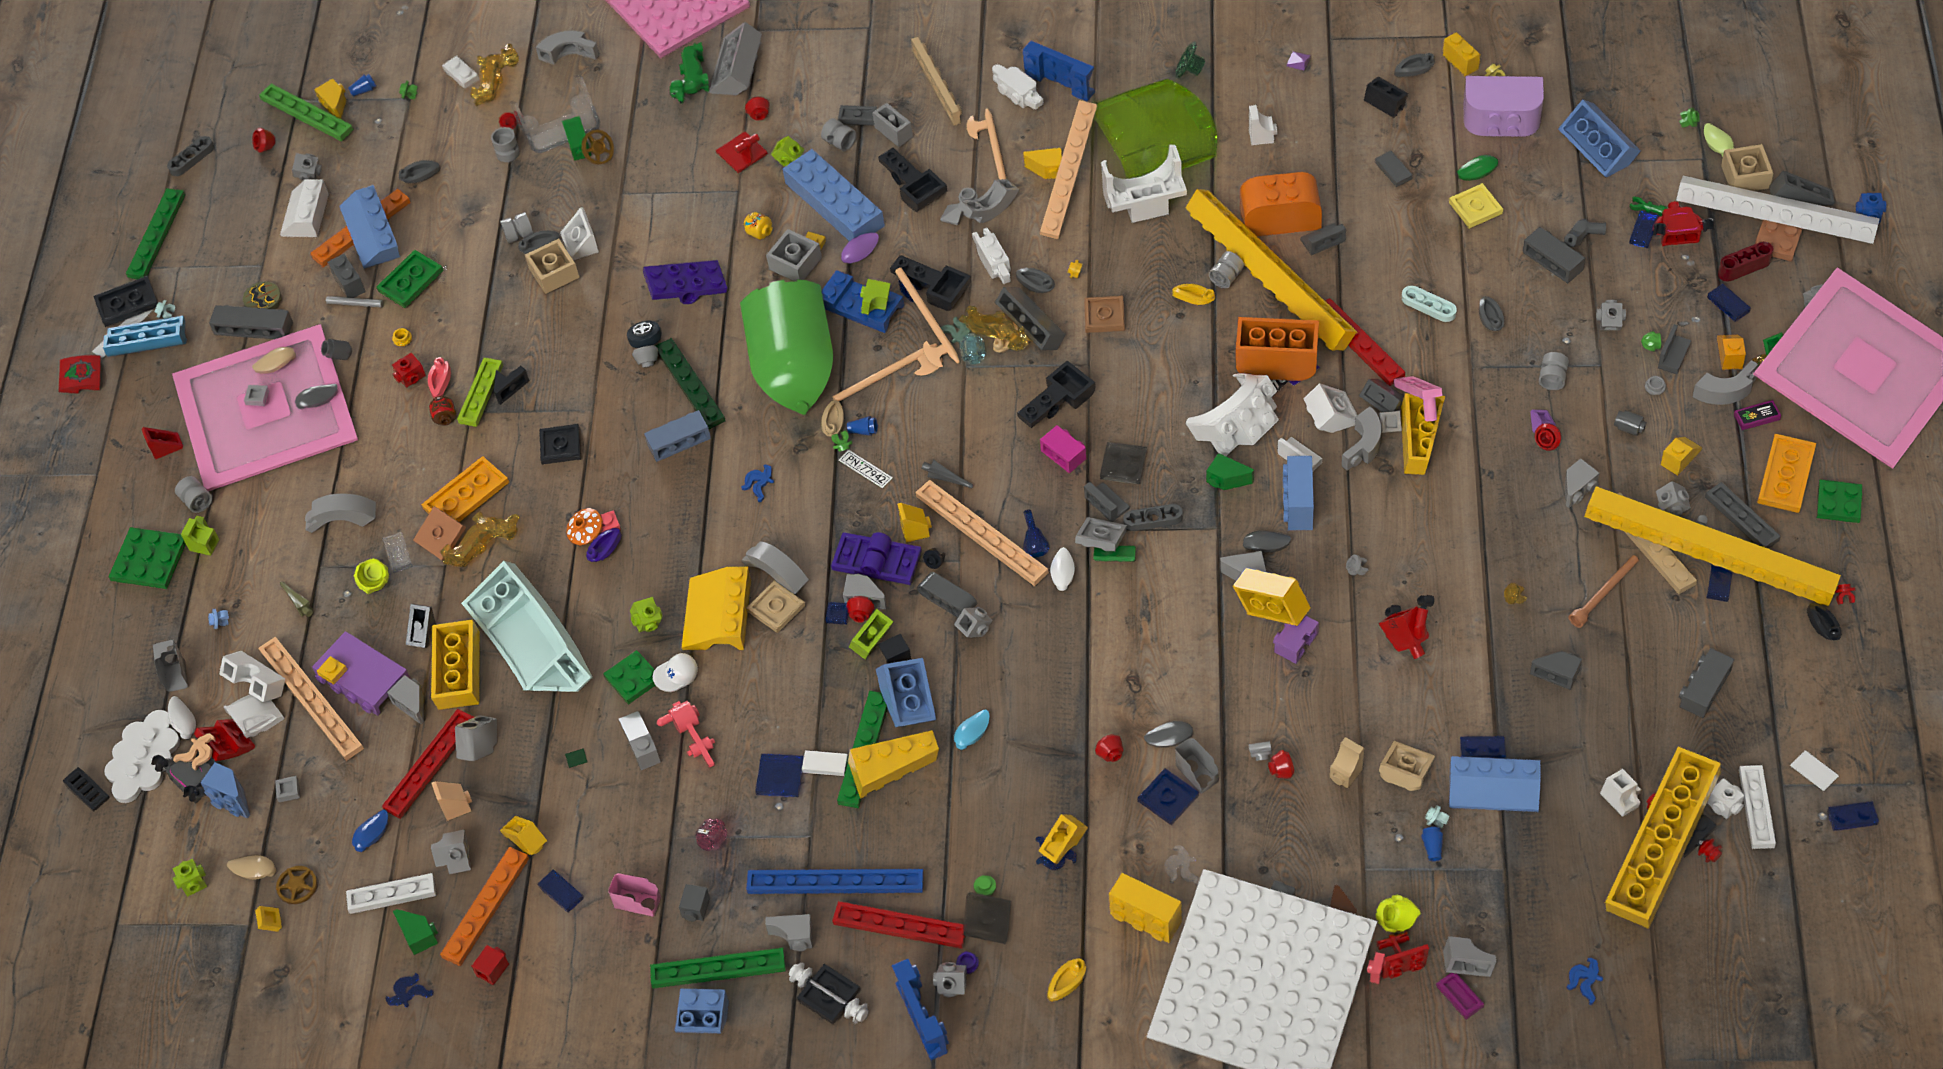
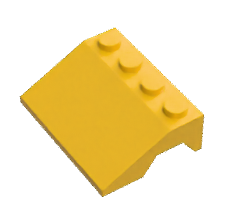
(717, 609)

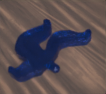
(1051, 865)
(400, 990)

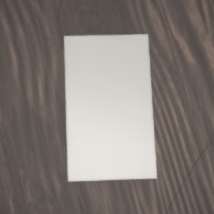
(1814, 770)

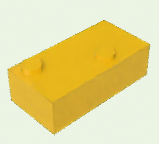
(455, 664)

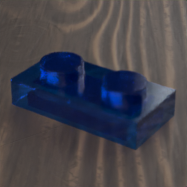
(1483, 746)
(1852, 816)

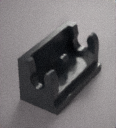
(1385, 96)

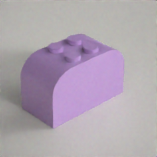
(1503, 105)

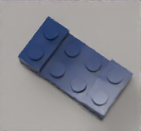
(1058, 67)
(843, 298)
(930, 1031)

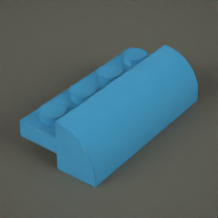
(145, 336)

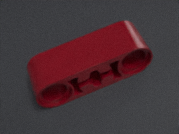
(1745, 261)

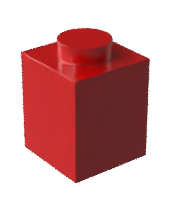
(490, 964)

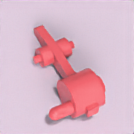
(684, 719)

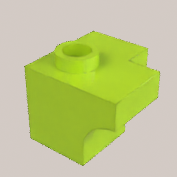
(874, 295)
(199, 536)

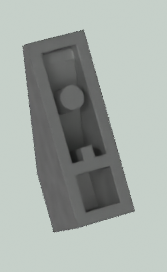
(1801, 189)

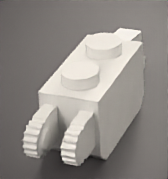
(1017, 86)
(992, 255)

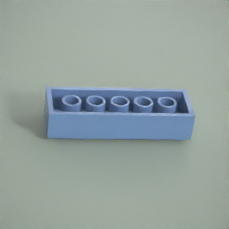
(832, 196)

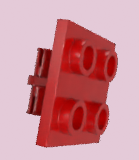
(742, 151)
(1401, 961)

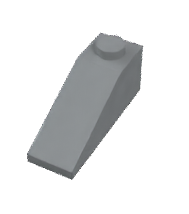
(640, 740)

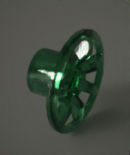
(1192, 63)

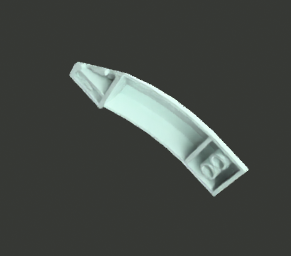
(527, 632)

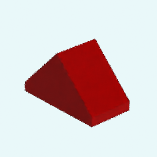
(162, 441)

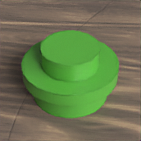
(985, 885)

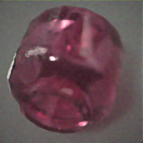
(711, 834)

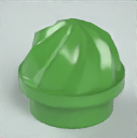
(1651, 341)

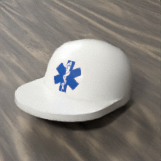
(675, 673)

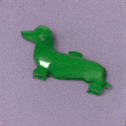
(694, 79)

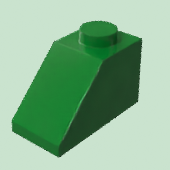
(575, 133)
(1228, 473)
(417, 930)

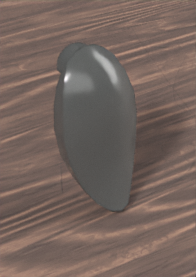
(1415, 65)
(418, 171)
(537, 240)
(1035, 280)
(1491, 314)
(316, 396)
(1266, 541)
(1169, 734)

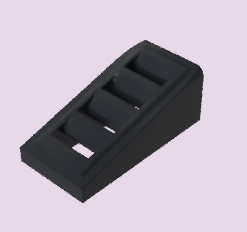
(77, 779)

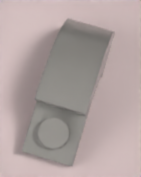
(566, 43)
(991, 203)
(1725, 390)
(1369, 428)

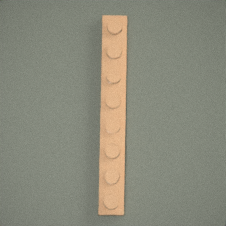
(1068, 169)
(982, 533)
(311, 699)

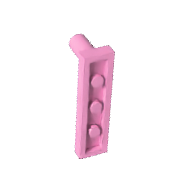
(1422, 390)

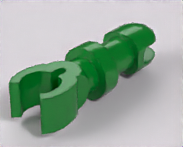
(1649, 207)

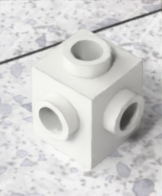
(1726, 799)

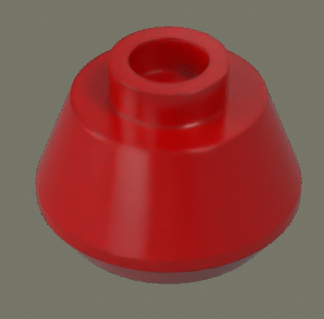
(757, 108)
(263, 140)
(1548, 436)
(860, 608)
(1110, 748)
(1281, 765)

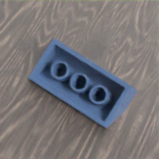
(1599, 139)
(369, 227)
(1494, 784)

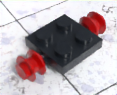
(1702, 831)

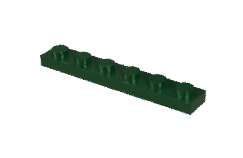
(690, 383)

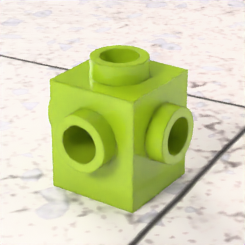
(787, 151)
(645, 615)
(189, 877)

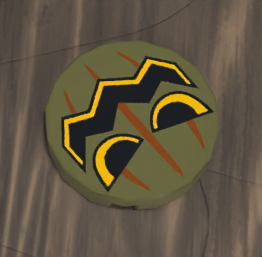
(262, 296)

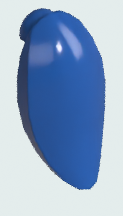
(370, 831)

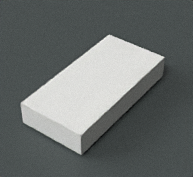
(824, 763)

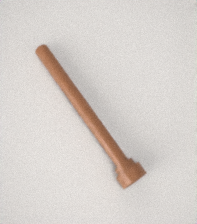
(1580, 616)

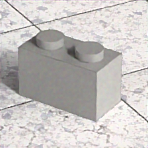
(892, 124)

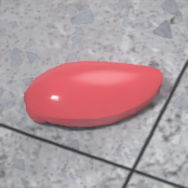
(439, 377)

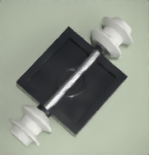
(828, 993)

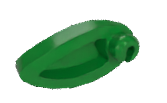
(1478, 168)

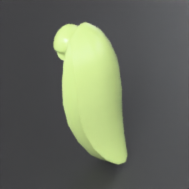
(1717, 139)

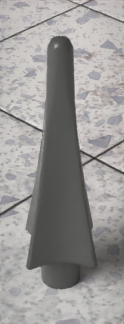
(939, 472)

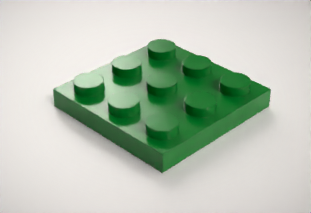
(147, 558)

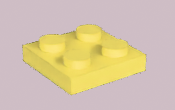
(1475, 205)

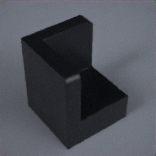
(895, 649)

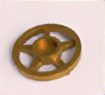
(597, 147)
(296, 884)

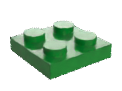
(1839, 501)
(631, 677)

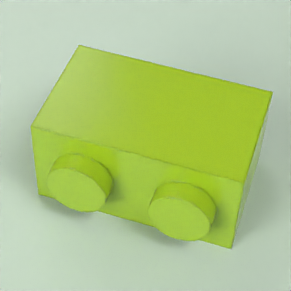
(871, 634)

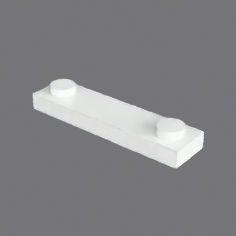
(1757, 807)
(391, 893)

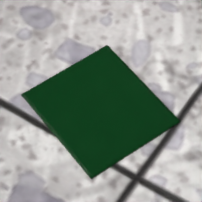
(576, 758)

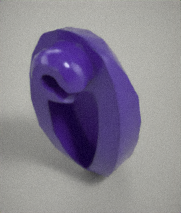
(603, 545)

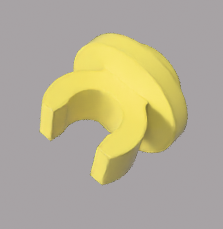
(1493, 71)

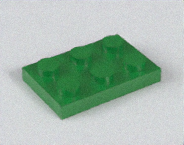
(409, 278)

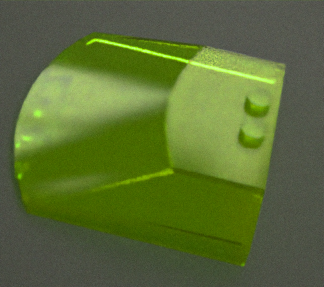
(1151, 118)

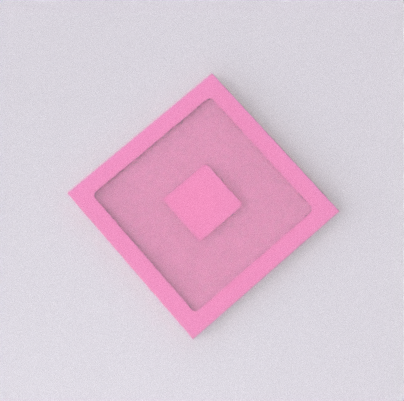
(1860, 367)
(247, 440)

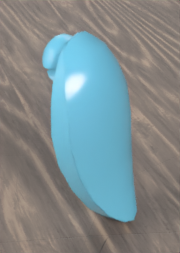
(971, 729)

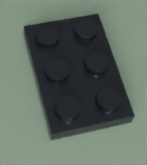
(126, 301)

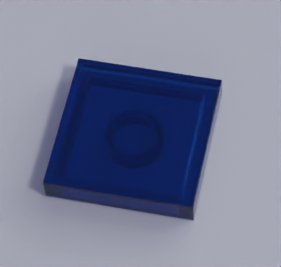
(779, 775)
(1168, 796)

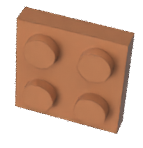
(1782, 237)

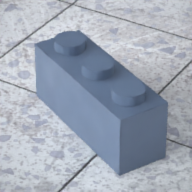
(677, 435)

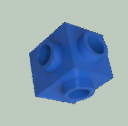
(1871, 205)

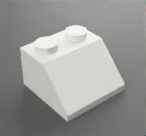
(1330, 408)

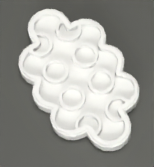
(132, 760)

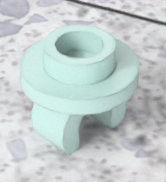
(162, 309)
(1436, 817)

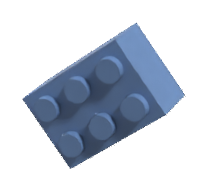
(1298, 493)

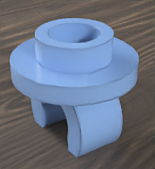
(218, 618)

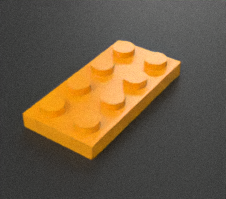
(1786, 473)
(468, 490)

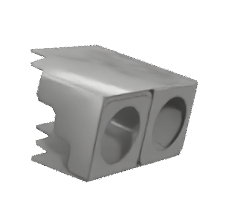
(171, 675)
(476, 738)
(1192, 750)

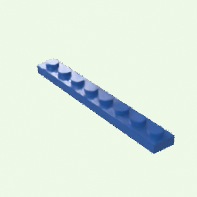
(835, 881)

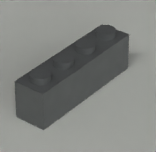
(1030, 317)
(250, 322)

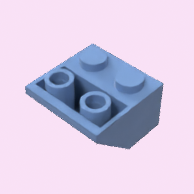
(225, 790)
(702, 1011)

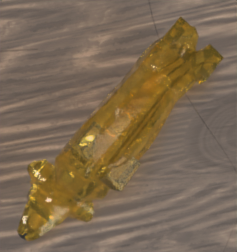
(491, 74)
(995, 326)
(478, 537)

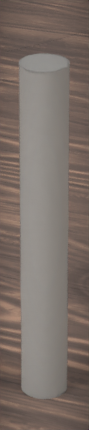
(354, 301)

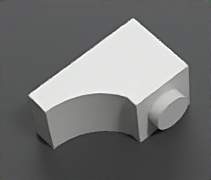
(1260, 127)

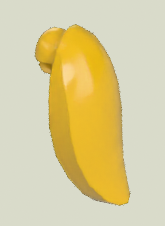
(1194, 294)
(1066, 979)

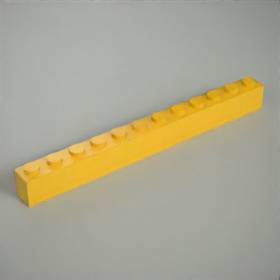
(1270, 269)
(1712, 546)

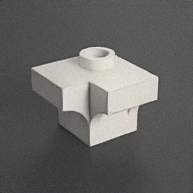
(1621, 792)

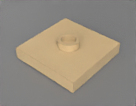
(775, 606)

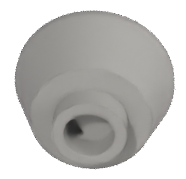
(645, 355)

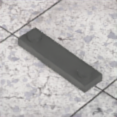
(1742, 516)

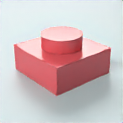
(609, 521)
(1375, 967)

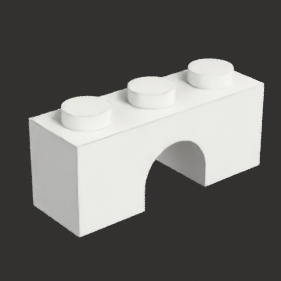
(243, 668)

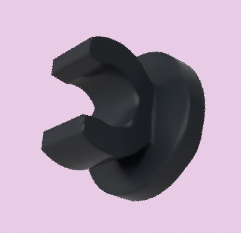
(933, 558)

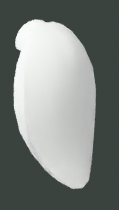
(1062, 569)
(181, 718)

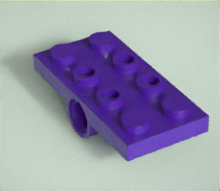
(685, 280)
(876, 557)

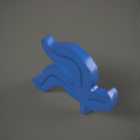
(763, 478)
(1590, 974)

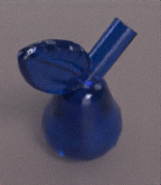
(1035, 542)

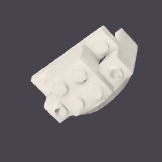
(1145, 195)
(1240, 418)

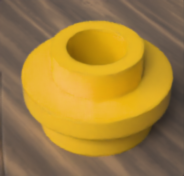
(1074, 269)
(401, 337)

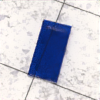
(1643, 230)
(1728, 302)
(1719, 583)
(560, 891)

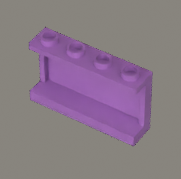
(368, 672)

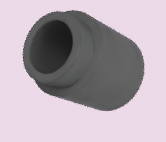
(336, 349)
(1630, 422)

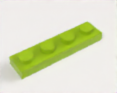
(479, 392)

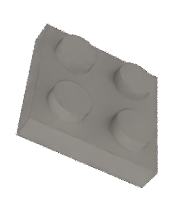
(1100, 534)

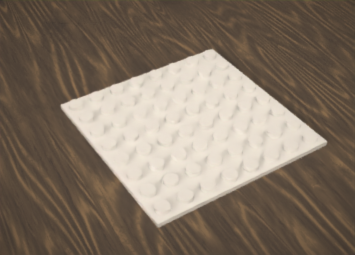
(1261, 977)

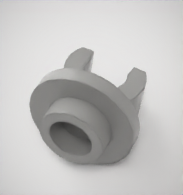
(1354, 565)

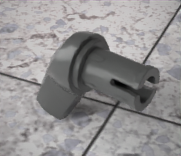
(1581, 229)

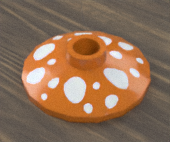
(584, 526)

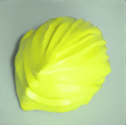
(371, 575)
(1397, 914)

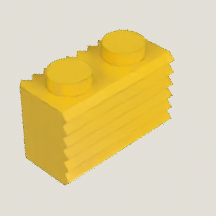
(1461, 54)

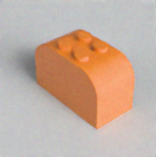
(1281, 204)
(1277, 348)

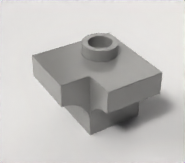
(452, 851)

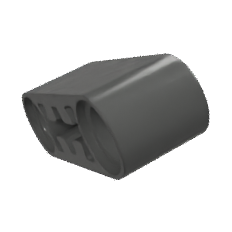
(945, 594)

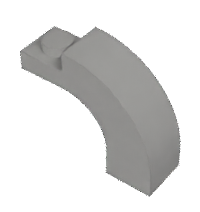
(340, 507)
(776, 565)

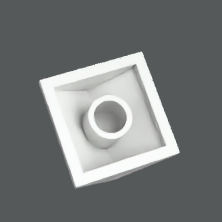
(579, 236)

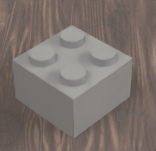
(793, 256)

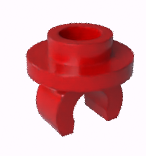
(508, 120)
(1845, 589)

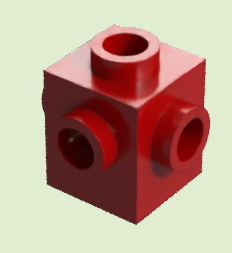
(408, 370)

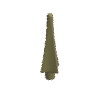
(300, 602)

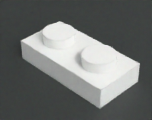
(460, 72)

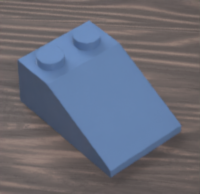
(906, 692)

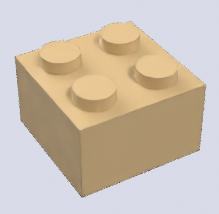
(1747, 168)
(552, 266)

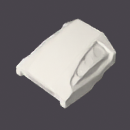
(254, 715)

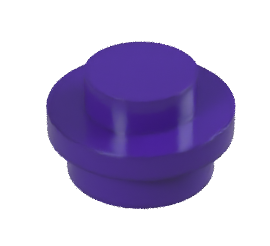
(968, 959)

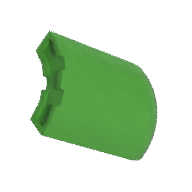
(788, 342)

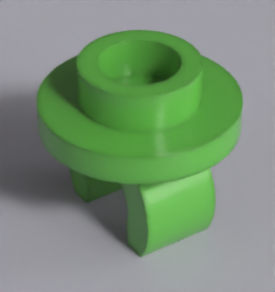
(408, 90)
(1689, 117)
(842, 444)

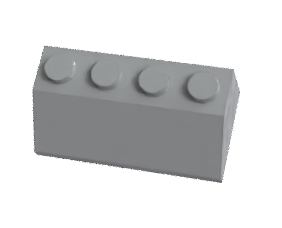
(736, 61)

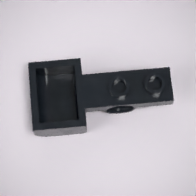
(918, 187)
(943, 286)
(1063, 384)

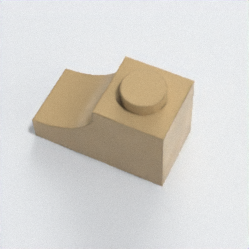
(1347, 763)

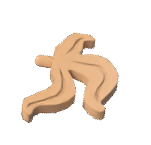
(200, 745)

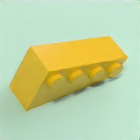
(1417, 433)
(890, 760)

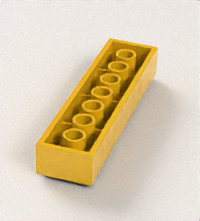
(1663, 837)

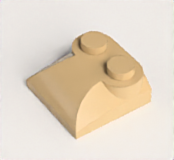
(1405, 766)

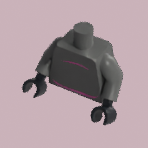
(184, 775)

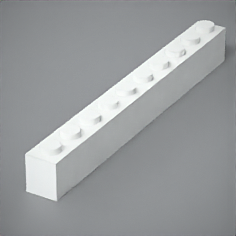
(1778, 209)

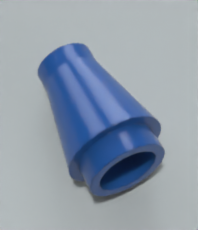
(362, 85)
(863, 426)
(1433, 841)

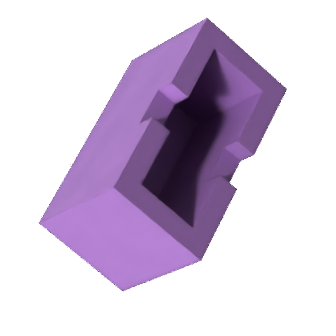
(1293, 638)

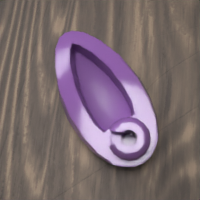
(859, 247)

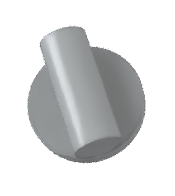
(1260, 750)

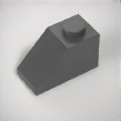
(1557, 668)

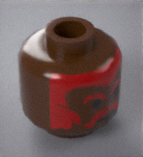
(442, 410)

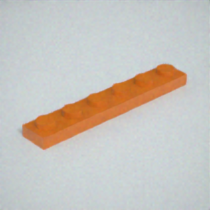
(342, 240)
(484, 906)

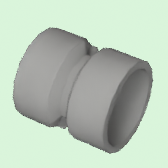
(838, 134)
(505, 144)
(518, 227)
(1226, 270)
(1553, 371)
(193, 494)

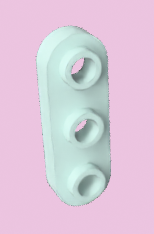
(1440, 308)

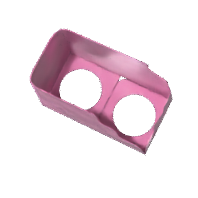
(633, 885)

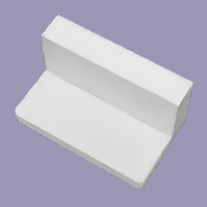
(1294, 448)

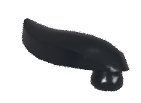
(1824, 622)

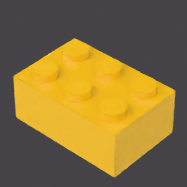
(1271, 596)
(1145, 908)

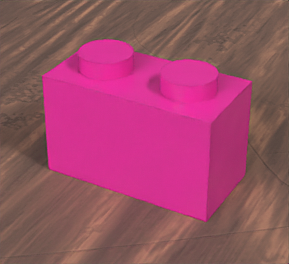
(1063, 449)

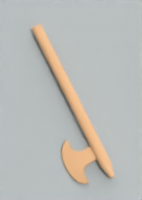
(974, 127)
(932, 353)
(926, 368)

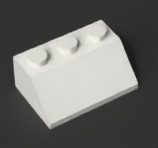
(305, 209)

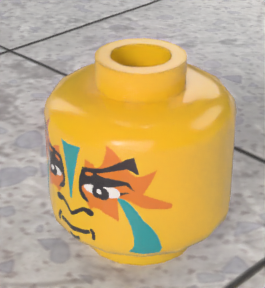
(758, 225)

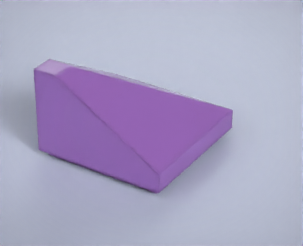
(1298, 61)
(1540, 417)

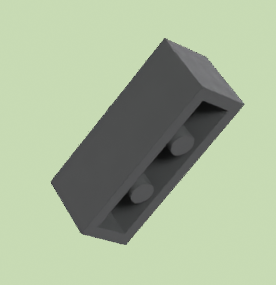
(1553, 255)
(1705, 682)

